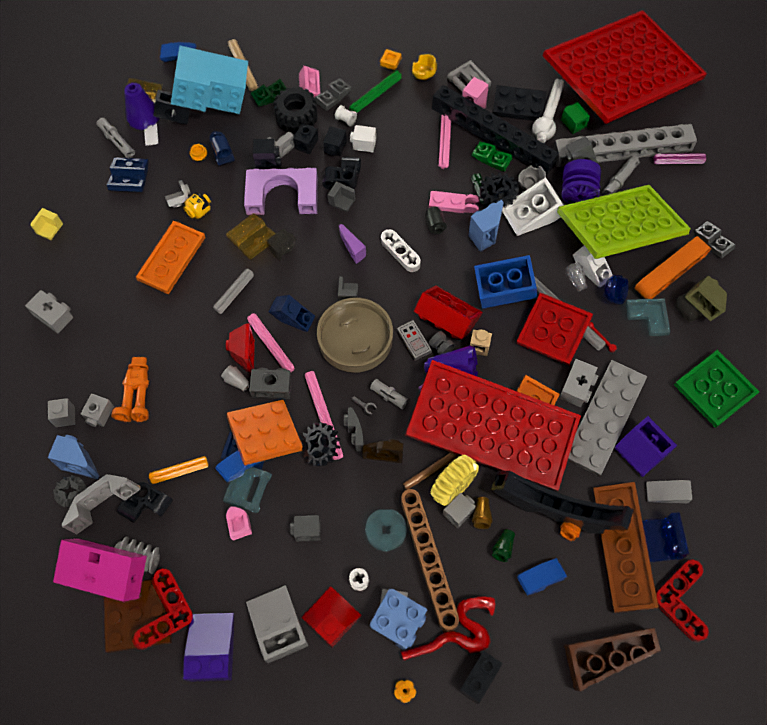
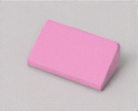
(310, 80)

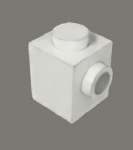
(363, 138)

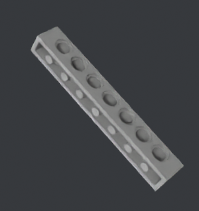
(634, 143)

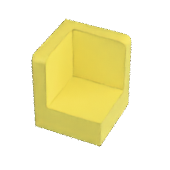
(46, 224)

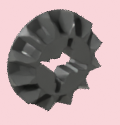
(61, 497)

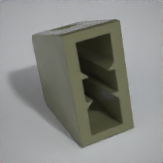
(708, 298)

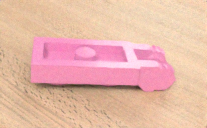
(454, 202)

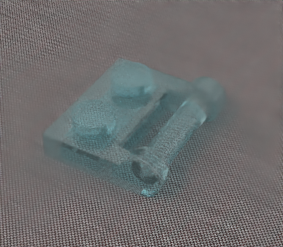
(240, 487)

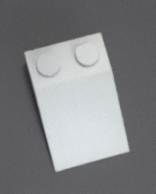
(533, 208)

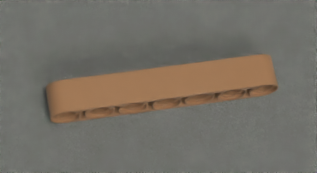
(434, 568)

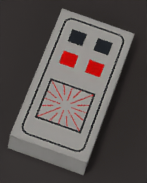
(414, 340)

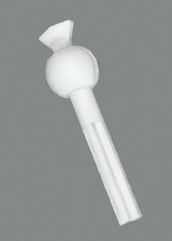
(545, 127)

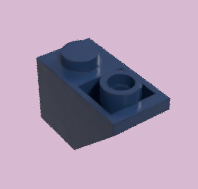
(291, 312)

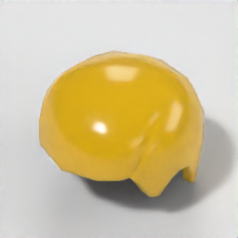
(425, 67)

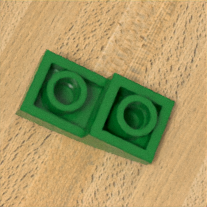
(490, 156)

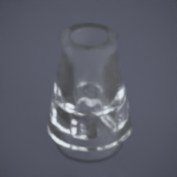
(576, 275)

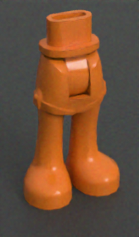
(135, 379)

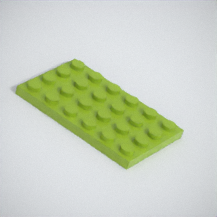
(623, 221)

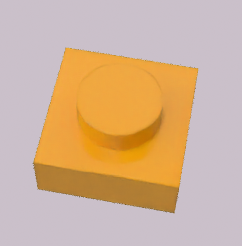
(390, 59)

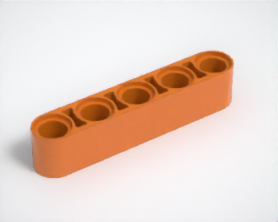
(672, 268)

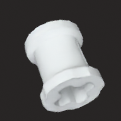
(345, 115)
(361, 573)

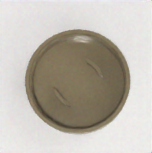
(355, 335)

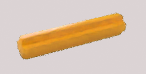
(178, 470)

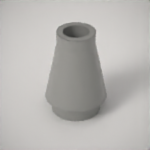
(235, 378)

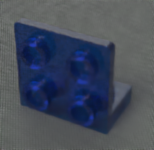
(665, 538)

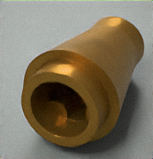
(482, 515)

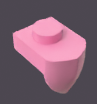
(238, 523)

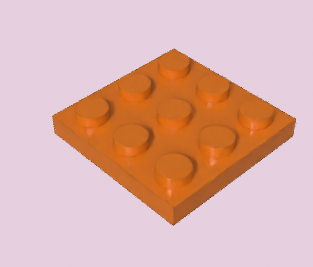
(264, 432)

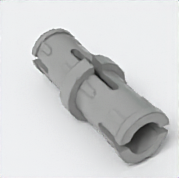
(389, 394)

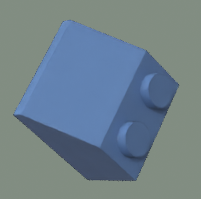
(72, 457)

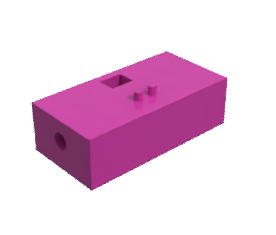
(109, 576)

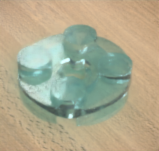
(386, 541)

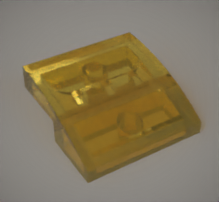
(250, 236)

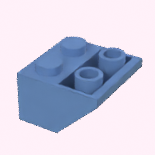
(485, 225)

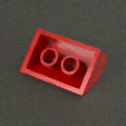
(447, 312)

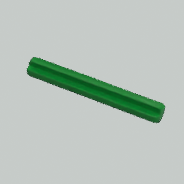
(375, 91)

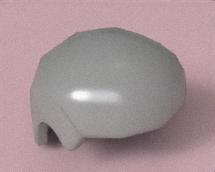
(530, 176)

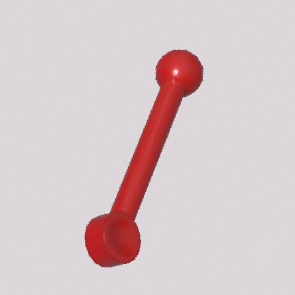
(612, 348)

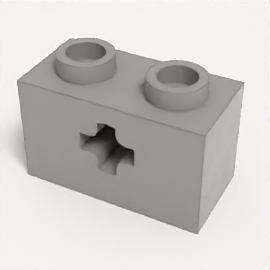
(49, 311)
(582, 373)

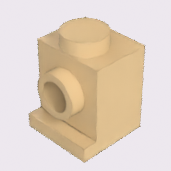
(482, 339)

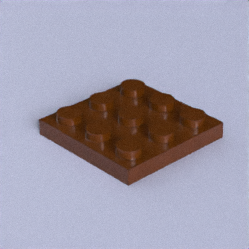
(127, 617)

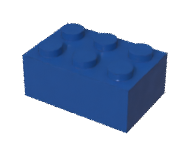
(506, 281)

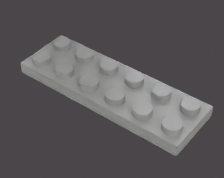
(606, 417)

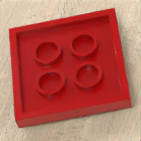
(554, 329)

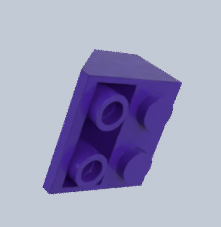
(645, 446)

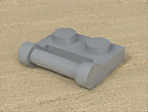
(467, 72)

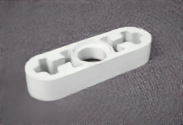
(401, 258)

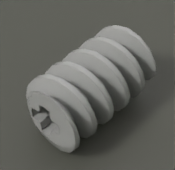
(152, 557)

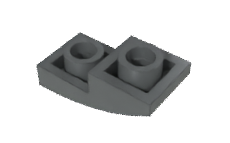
(335, 93)
(712, 237)
(354, 427)

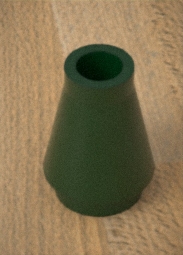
(503, 548)

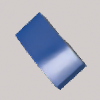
(171, 50)
(233, 467)
(541, 576)

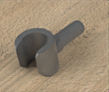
(365, 406)

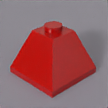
(242, 347)
(331, 616)

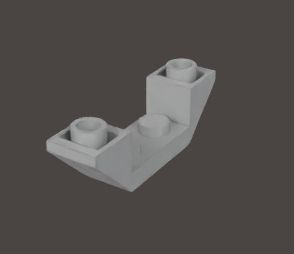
(79, 513)

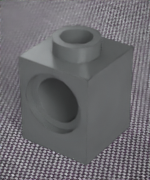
(306, 528)

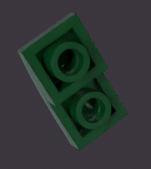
(266, 95)

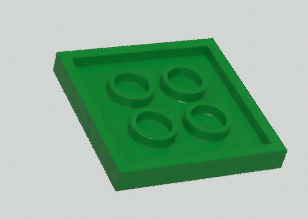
(716, 388)

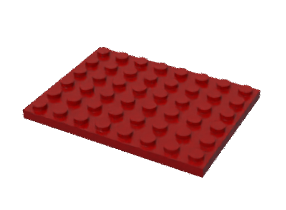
(624, 66)

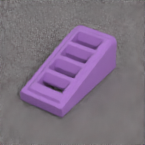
(355, 246)

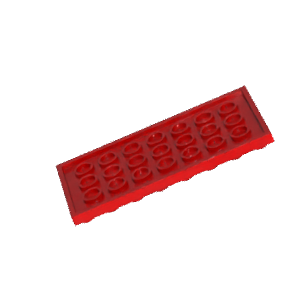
(493, 425)

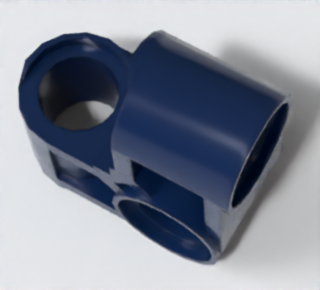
(221, 148)

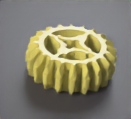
(454, 479)

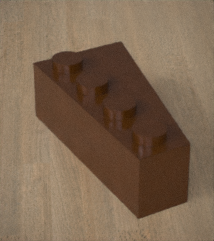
(601, 657)

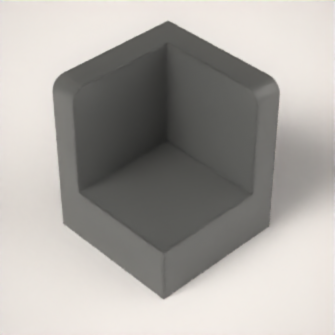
(341, 197)
(347, 290)

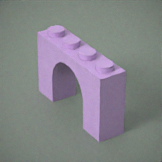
(261, 181)

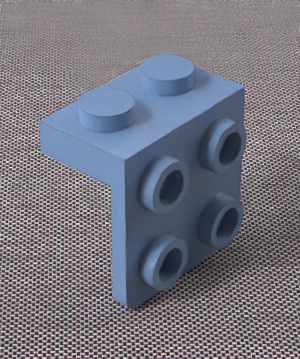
(398, 618)

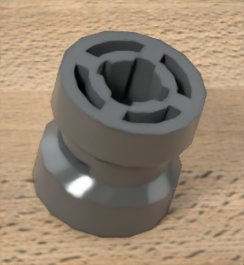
(441, 343)

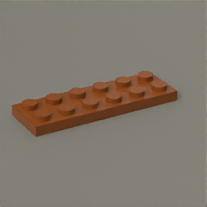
(627, 553)

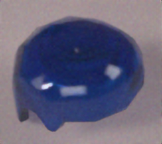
(616, 289)

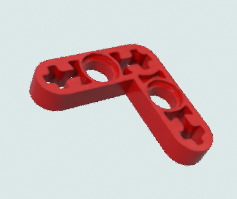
(675, 602)
(171, 609)

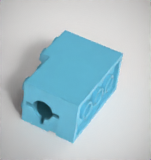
(209, 81)

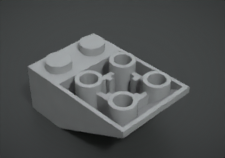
(276, 624)

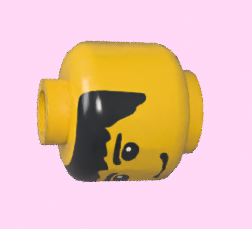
(197, 205)

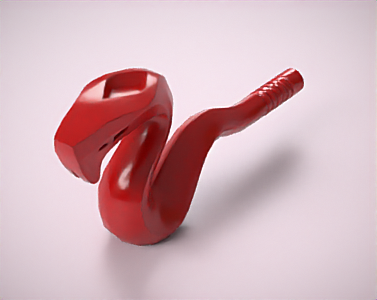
(479, 643)

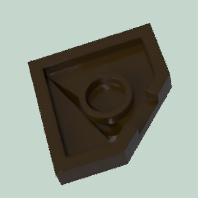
(384, 451)

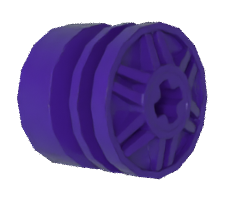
(581, 180)

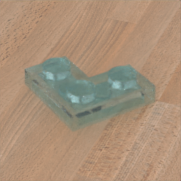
(654, 311)

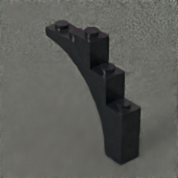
(586, 515)

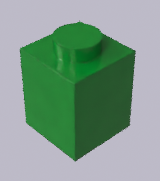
(575, 118)

